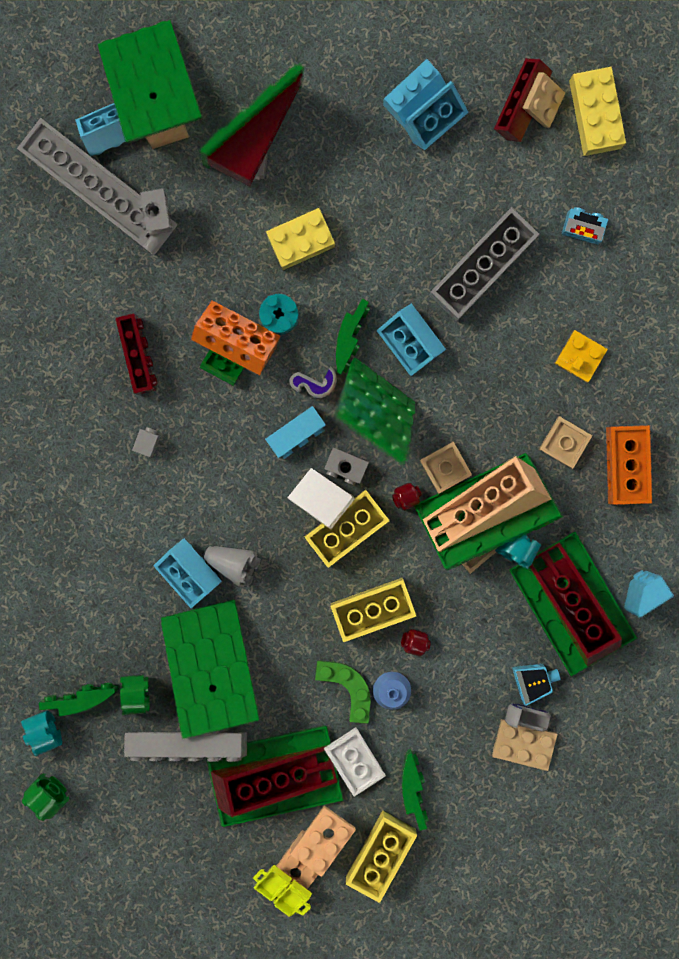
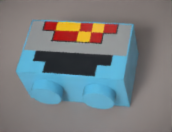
(584, 225)

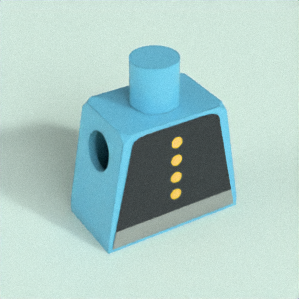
(534, 682)

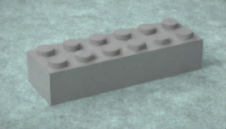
(484, 264)
(170, 744)

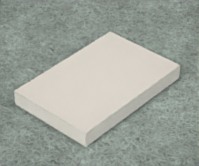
(321, 498)
(354, 762)

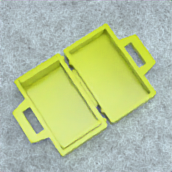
(287, 896)

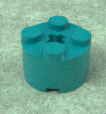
(273, 304)
(520, 551)
(41, 733)

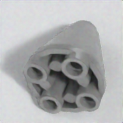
(233, 563)

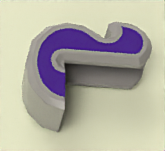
(313, 387)
(527, 717)

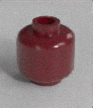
(406, 496)
(415, 642)

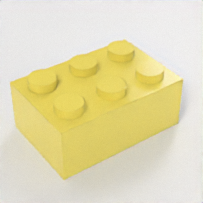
(300, 239)

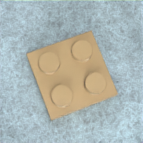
(544, 100)
(565, 442)
(445, 467)

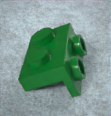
(221, 367)

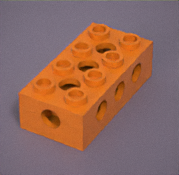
(235, 337)
(641, 465)

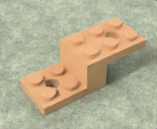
(313, 851)

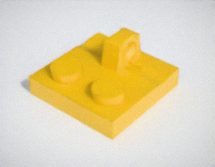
(581, 356)

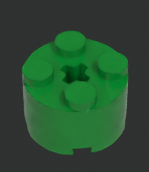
(134, 695)
(45, 797)

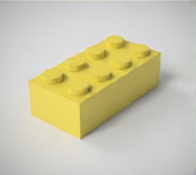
(597, 111)
(352, 528)
(373, 609)
(381, 856)

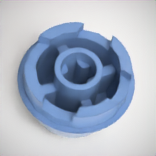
(392, 690)

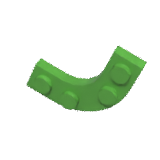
(354, 683)

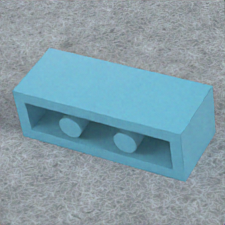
(296, 433)

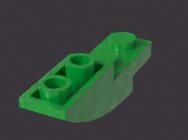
(346, 343)
(86, 698)
(412, 783)

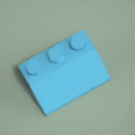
(414, 92)
(435, 116)
(100, 130)
(411, 339)
(187, 573)
(646, 593)

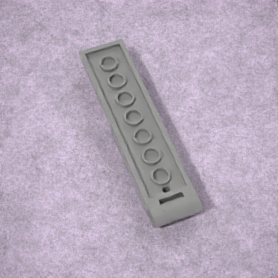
(90, 183)

